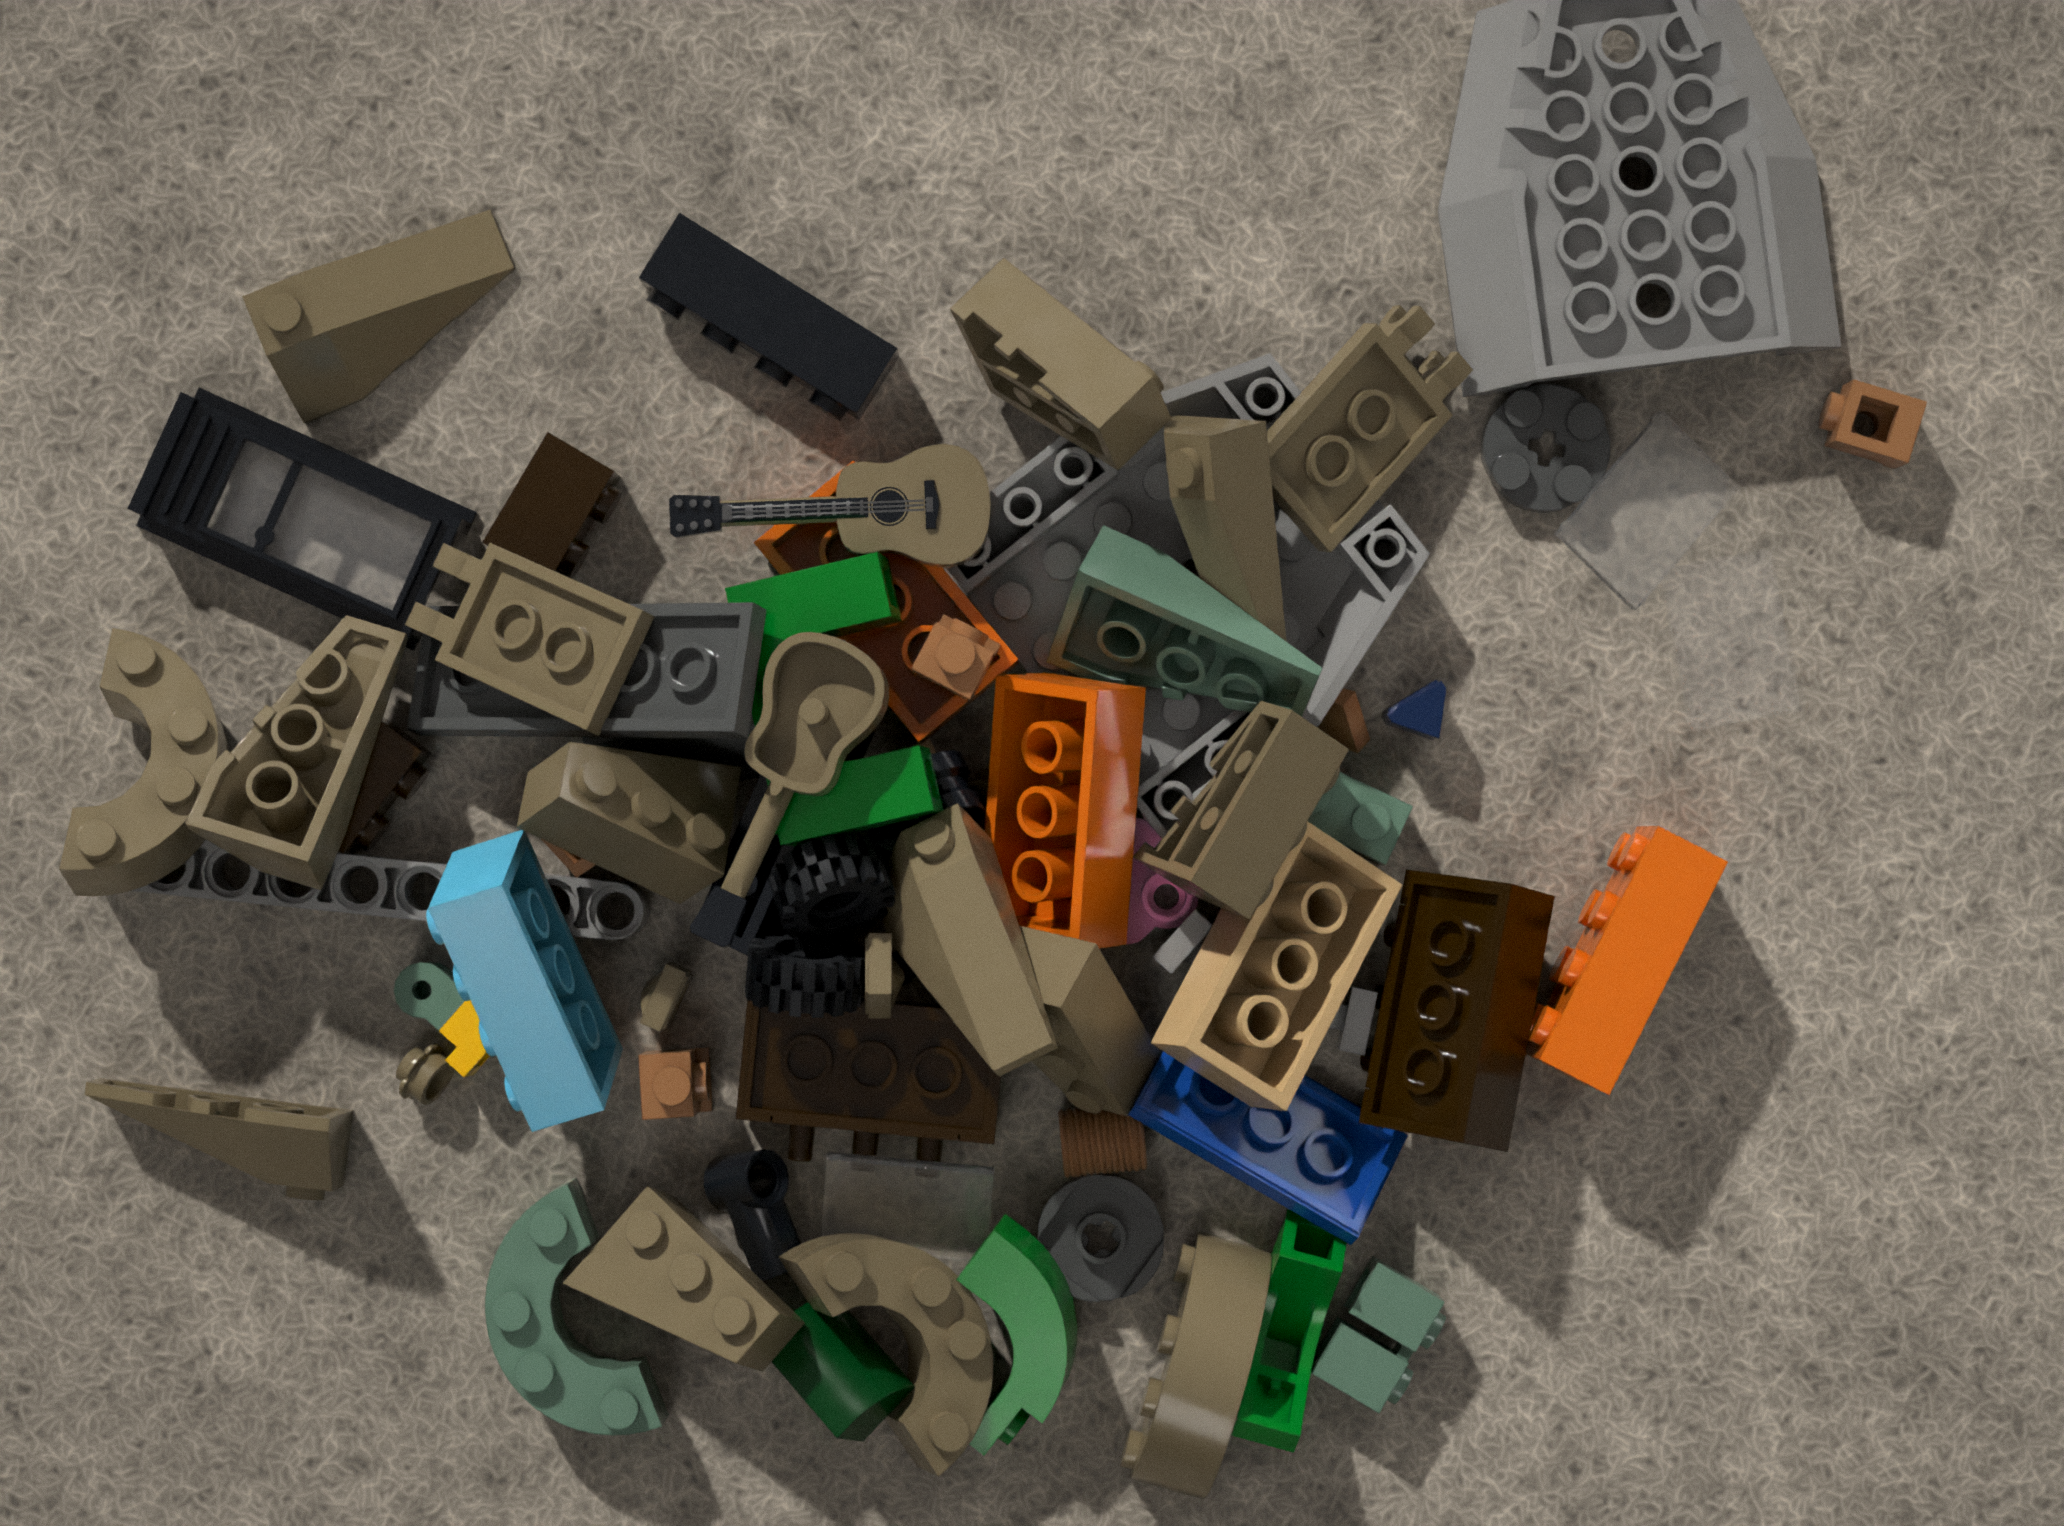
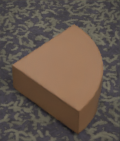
(1346, 722)

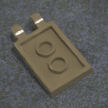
(1359, 425)
(536, 634)

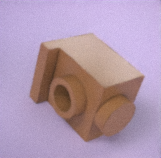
(1894, 420)
(956, 657)
(675, 1083)

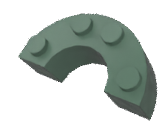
(535, 1342)

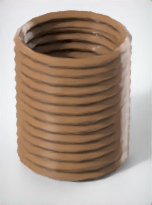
(1100, 1143)

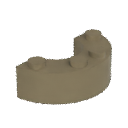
(145, 829)
(939, 1320)
(1205, 1366)

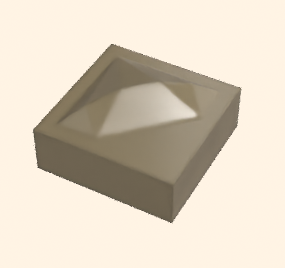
(882, 976)
(663, 996)

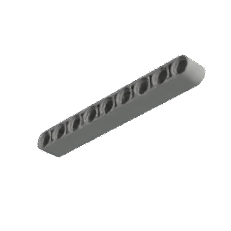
(395, 892)

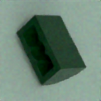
(842, 1373)

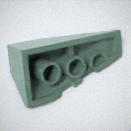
(1162, 627)

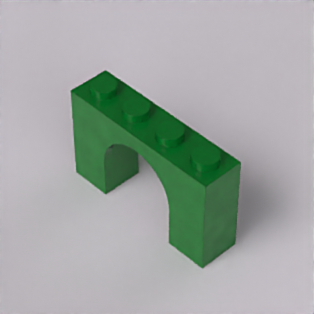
(838, 602)

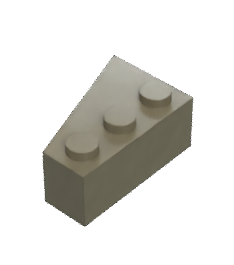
(1059, 367)
(1249, 811)
(635, 814)
(1098, 1034)
(685, 1281)

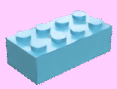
(525, 981)

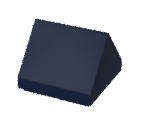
(1419, 712)

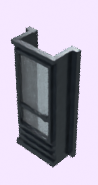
(295, 512)

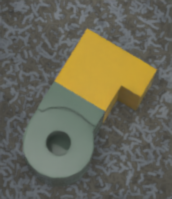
(430, 993)

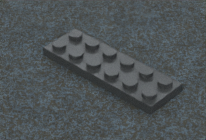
(686, 682)

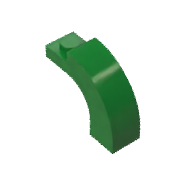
(1300, 1289)
(1036, 1305)

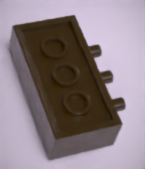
(1456, 1008)
(867, 1077)

